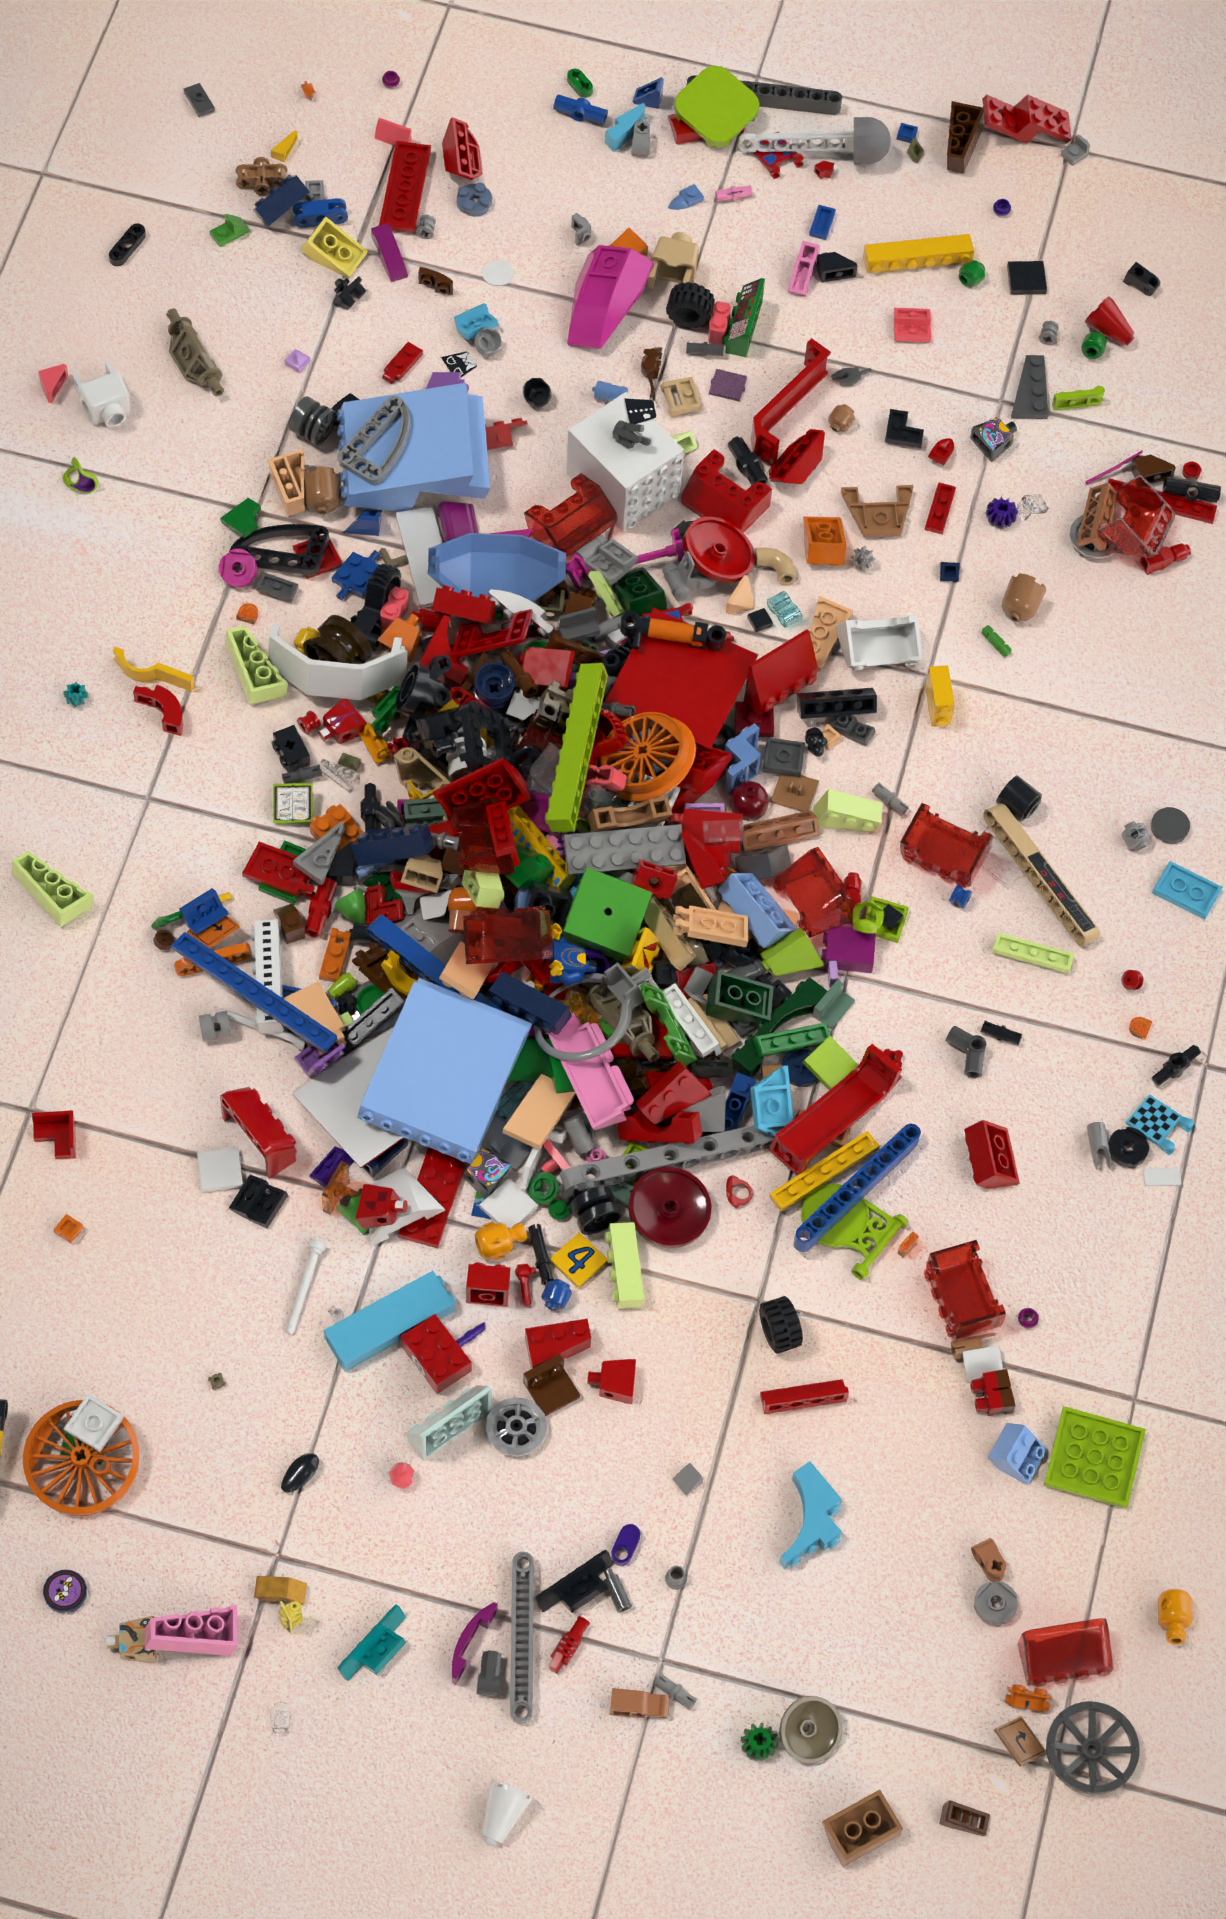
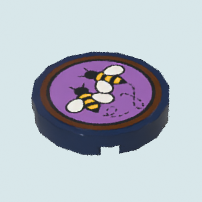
(65, 1591)

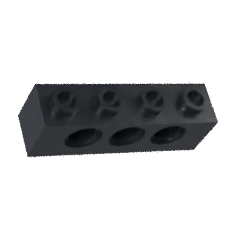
(836, 703)

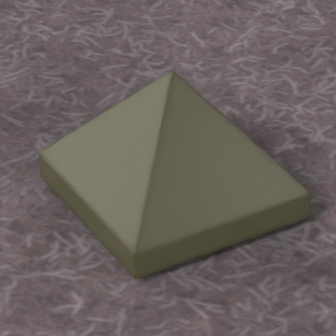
(915, 150)

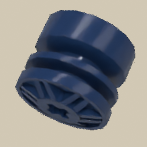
(494, 686)

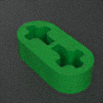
(582, 81)

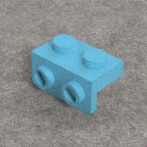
(473, 320)

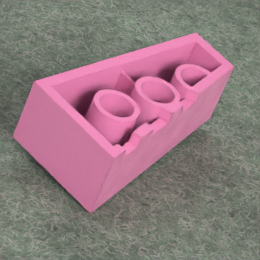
(194, 1632)

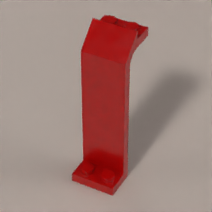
(763, 442)
(836, 1110)

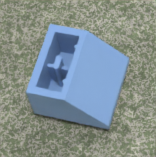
(1017, 1452)

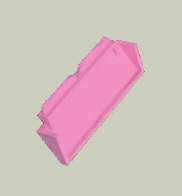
(596, 1083)

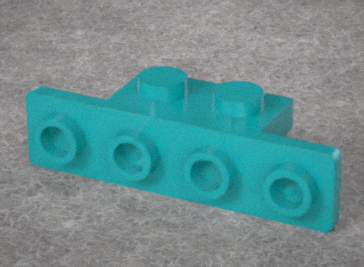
(377, 1646)

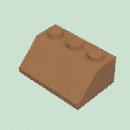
(861, 1828)

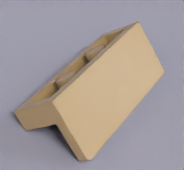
(719, 1028)

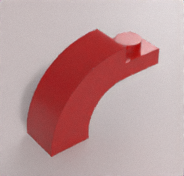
(166, 703)

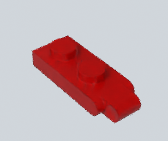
(402, 362)

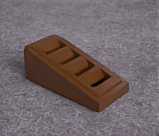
(953, 1822)

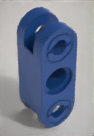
(315, 211)

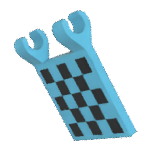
(1157, 1121)

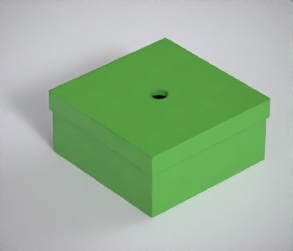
(606, 914)

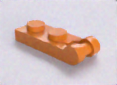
(335, 955)

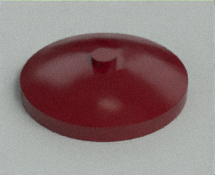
(669, 1207)

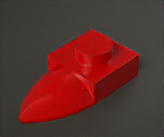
(942, 451)

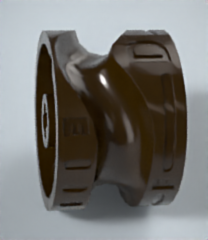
(338, 642)

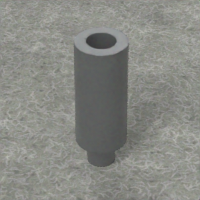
(616, 1591)

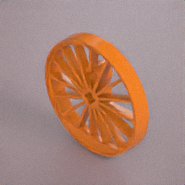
(39, 1438)

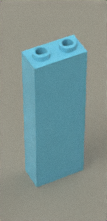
(387, 1319)

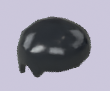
(537, 392)

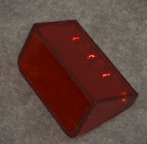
(1066, 1652)

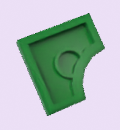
(242, 517)

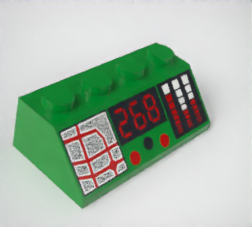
(744, 318)

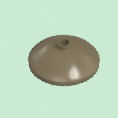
(821, 1735)

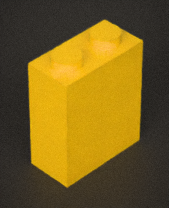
(939, 695)

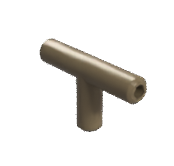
(394, 562)

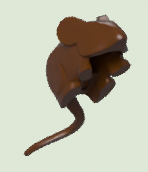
(650, 365)

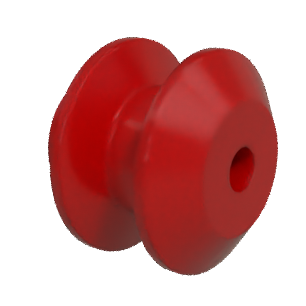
(1132, 979)

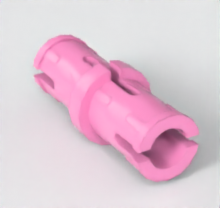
(721, 195)

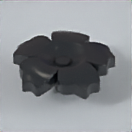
(347, 1003)

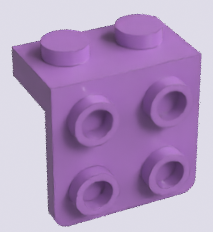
(313, 1063)

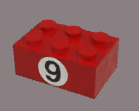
(436, 1354)

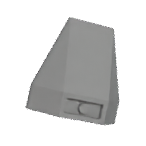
(431, 933)

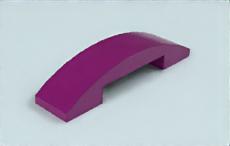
(482, 1619)

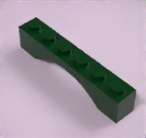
(799, 1003)

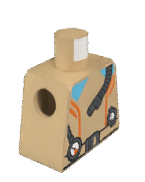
(132, 1641)

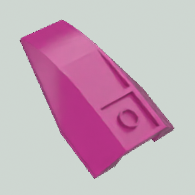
(605, 293)

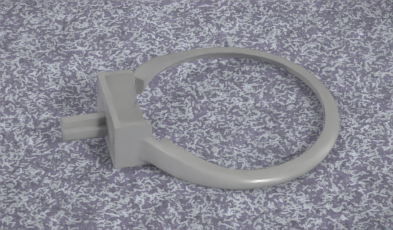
(627, 993)

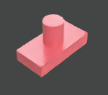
(556, 1160)

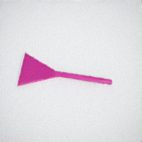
(1130, 459)

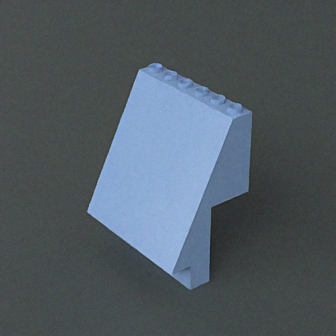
(441, 455)
(444, 1070)

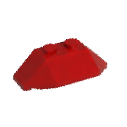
(461, 151)
(799, 458)

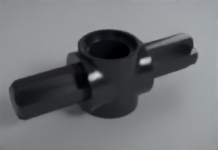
(369, 806)
(1182, 1059)

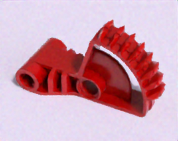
(604, 746)

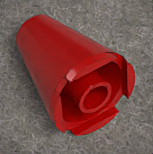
(1111, 322)

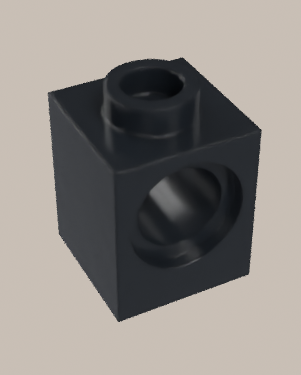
(664, 975)

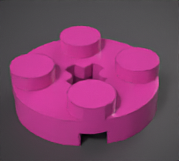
(231, 560)

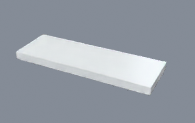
(419, 533)

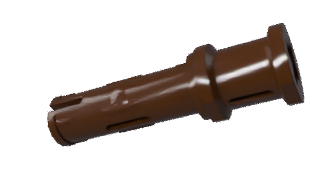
(522, 678)

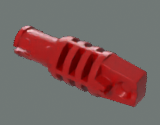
(568, 1645)

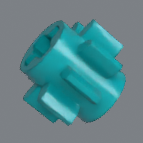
(75, 694)

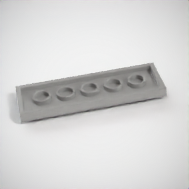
(623, 848)

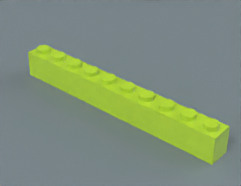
(576, 748)

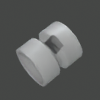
(207, 1026)

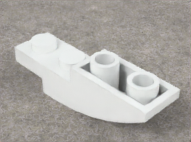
(513, 603)

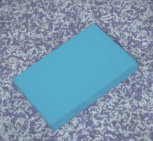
(1187, 890)

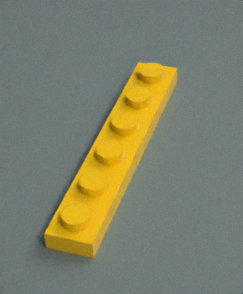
(824, 1171)

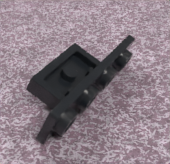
(578, 1586)

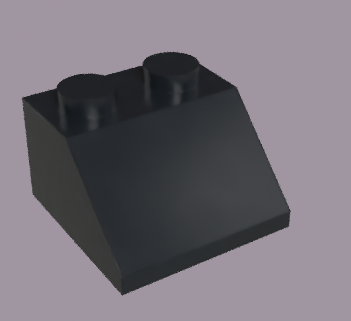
(553, 897)

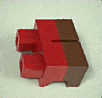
(996, 1393)

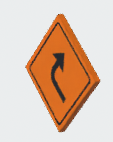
(216, 932)

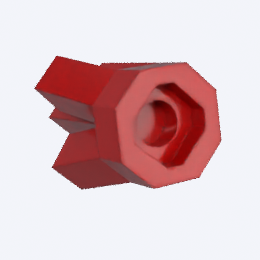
(428, 618)

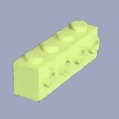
(625, 1265)

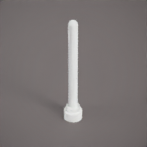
(297, 1040)
(316, 1248)

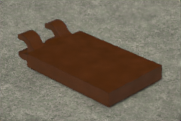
(373, 970)

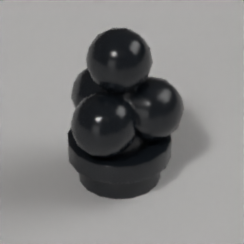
(816, 741)

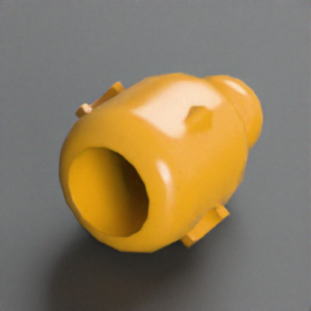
(497, 1240)
(1175, 1614)

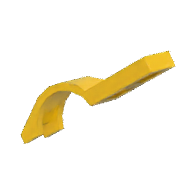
(158, 671)
(396, 975)

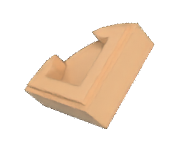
(831, 735)

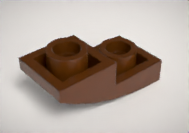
(433, 278)

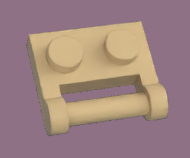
(686, 393)

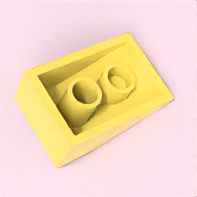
(334, 248)

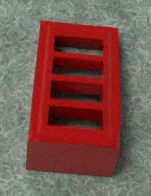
(506, 967)

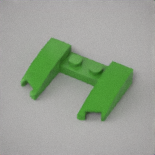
(675, 1038)

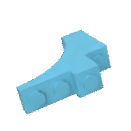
(818, 1503)

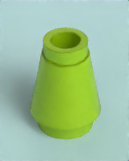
(344, 983)

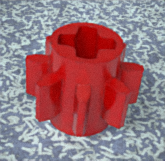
(397, 745)

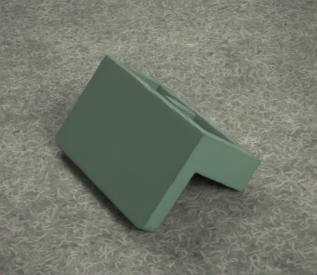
(833, 1005)

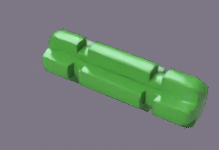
(996, 640)

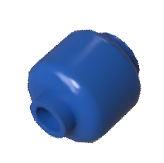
(556, 1294)

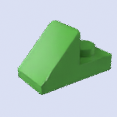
(230, 230)

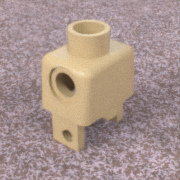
(674, 259)

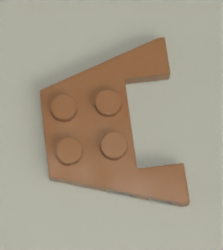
(879, 518)

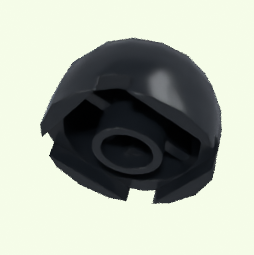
(739, 955)

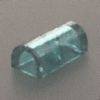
(512, 1098)

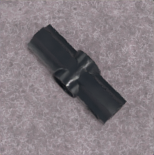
(747, 461)
(1180, 487)

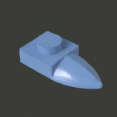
(686, 198)

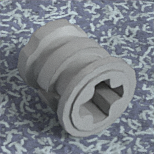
(426, 226)
(1049, 333)

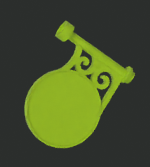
(853, 1227)

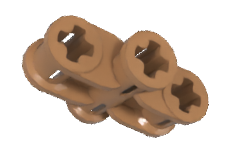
(260, 175)

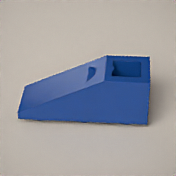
(738, 1100)

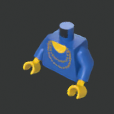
(568, 960)

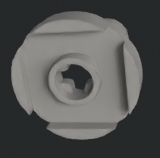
(995, 1615)

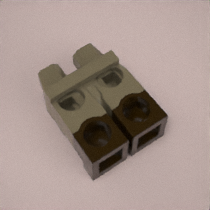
(554, 709)

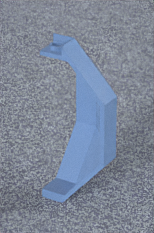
(497, 563)

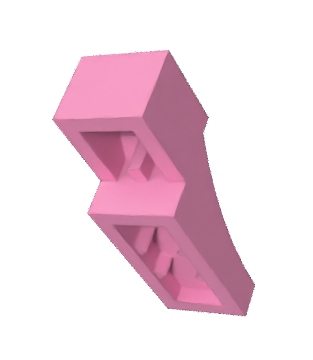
(804, 268)

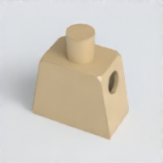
(423, 873)

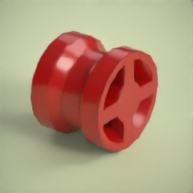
(308, 722)

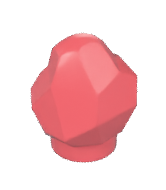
(401, 1475)

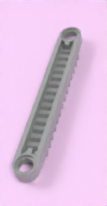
(522, 1638)

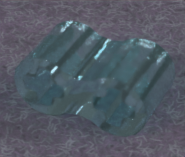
(784, 609)

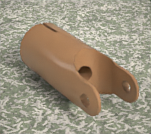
(967, 1344)

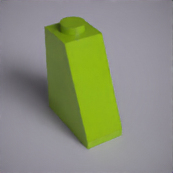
(791, 955)

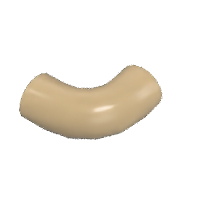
(777, 560)

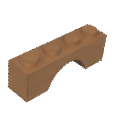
(644, 813)

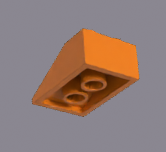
(824, 540)

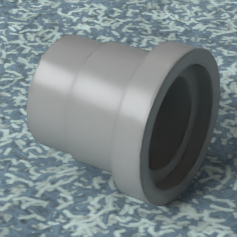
(676, 1584)

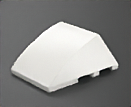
(419, 1203)

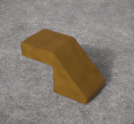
(280, 1588)

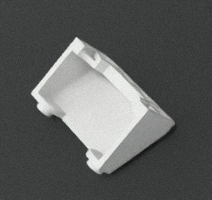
(880, 642)

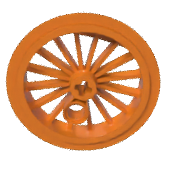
(646, 754)

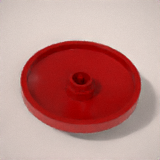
(719, 549)

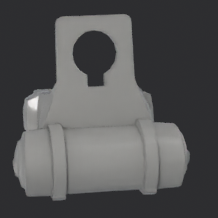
(685, 577)

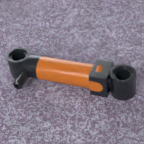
(696, 634)

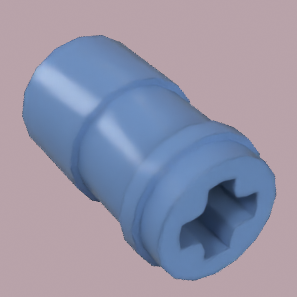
(608, 392)

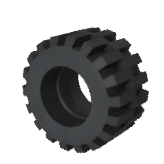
(690, 305)
(781, 1324)

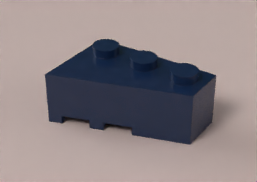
(280, 199)

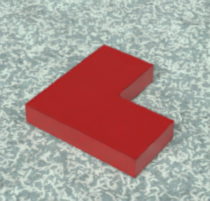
(376, 904)

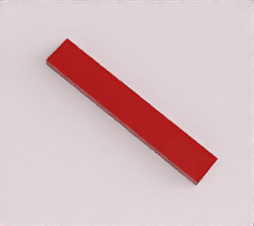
(1182, 506)

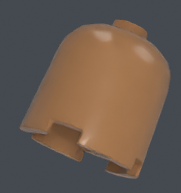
(322, 490)
(1022, 597)

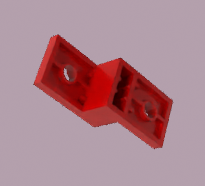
(1026, 118)

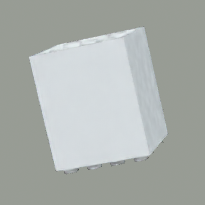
(633, 478)

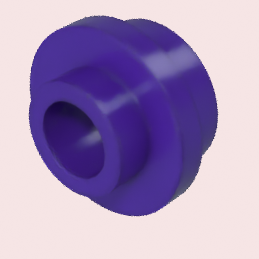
(1002, 207)

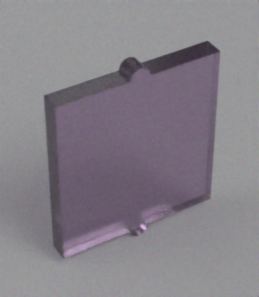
(728, 385)

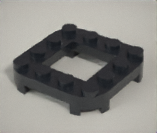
(473, 717)

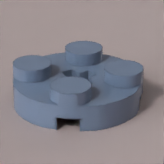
(477, 191)

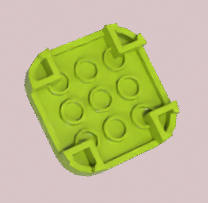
(716, 106)

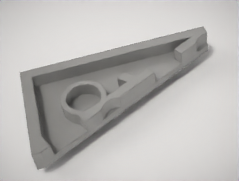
(319, 856)

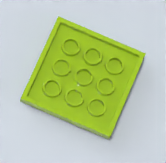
(1094, 1457)

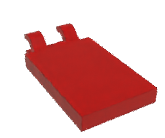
(692, 821)
(276, 870)

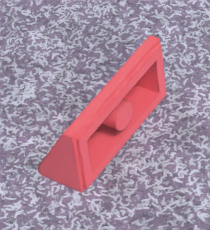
(392, 132)

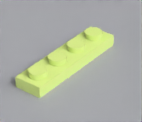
(1033, 953)

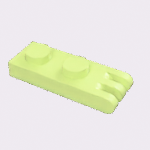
(604, 592)

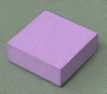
(832, 973)

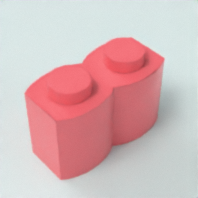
(719, 322)
(395, 607)
(606, 776)

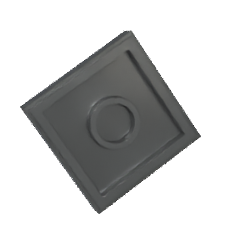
(783, 757)

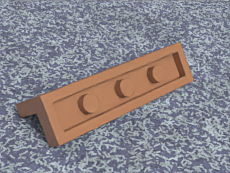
(1102, 513)
(780, 830)

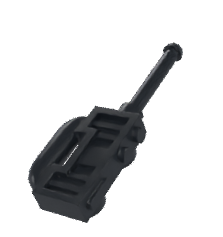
(525, 765)

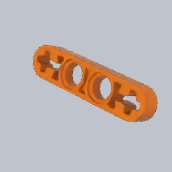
(232, 954)

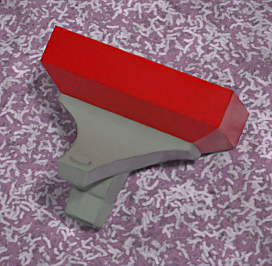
(408, 892)

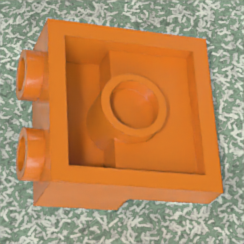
(335, 814)

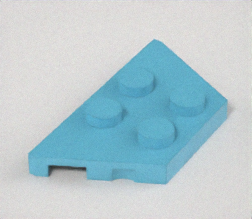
(772, 1102)

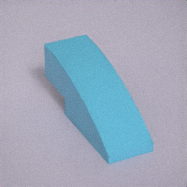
(624, 127)

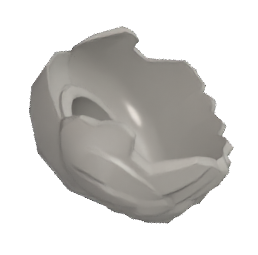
(488, 342)

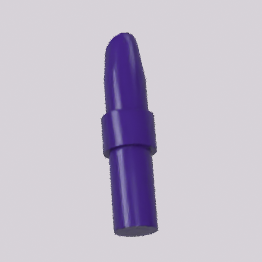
(471, 1334)

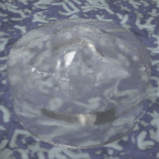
(335, 1314)

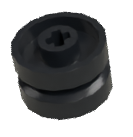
(595, 1210)

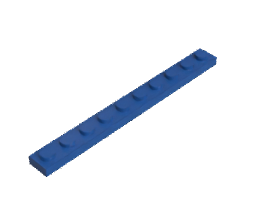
(254, 992)

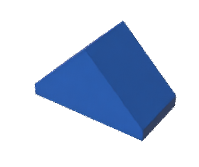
(650, 94)

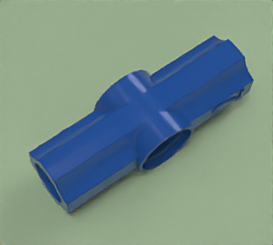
(580, 109)

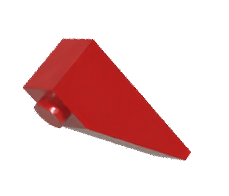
(706, 865)

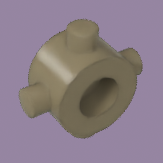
(216, 1381)

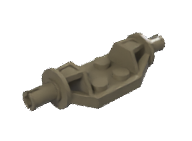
(191, 355)
(639, 1033)

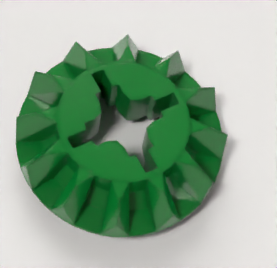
(537, 1183)

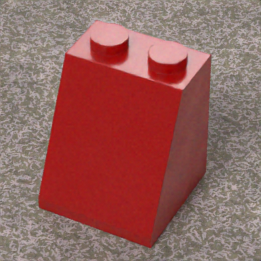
(547, 666)

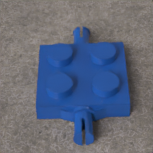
(354, 574)

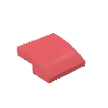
(912, 325)

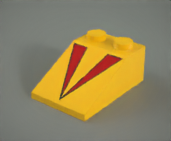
(642, 952)

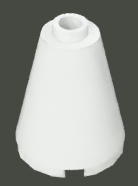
(503, 1811)

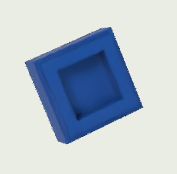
(906, 132)

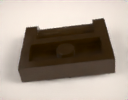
(686, 897)

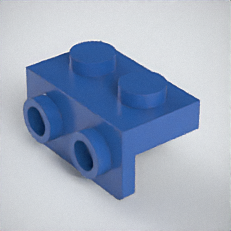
(203, 911)

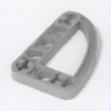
(367, 440)

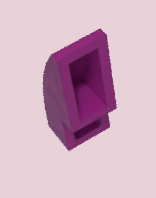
(389, 252)

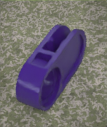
(627, 1541)

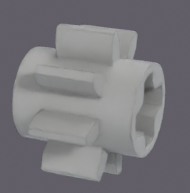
(866, 554)

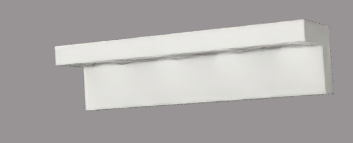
(691, 1022)

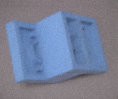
(745, 759)

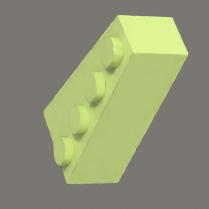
(255, 672)
(54, 893)

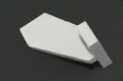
(558, 1135)

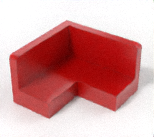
(56, 1127)

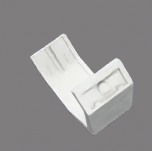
(337, 678)

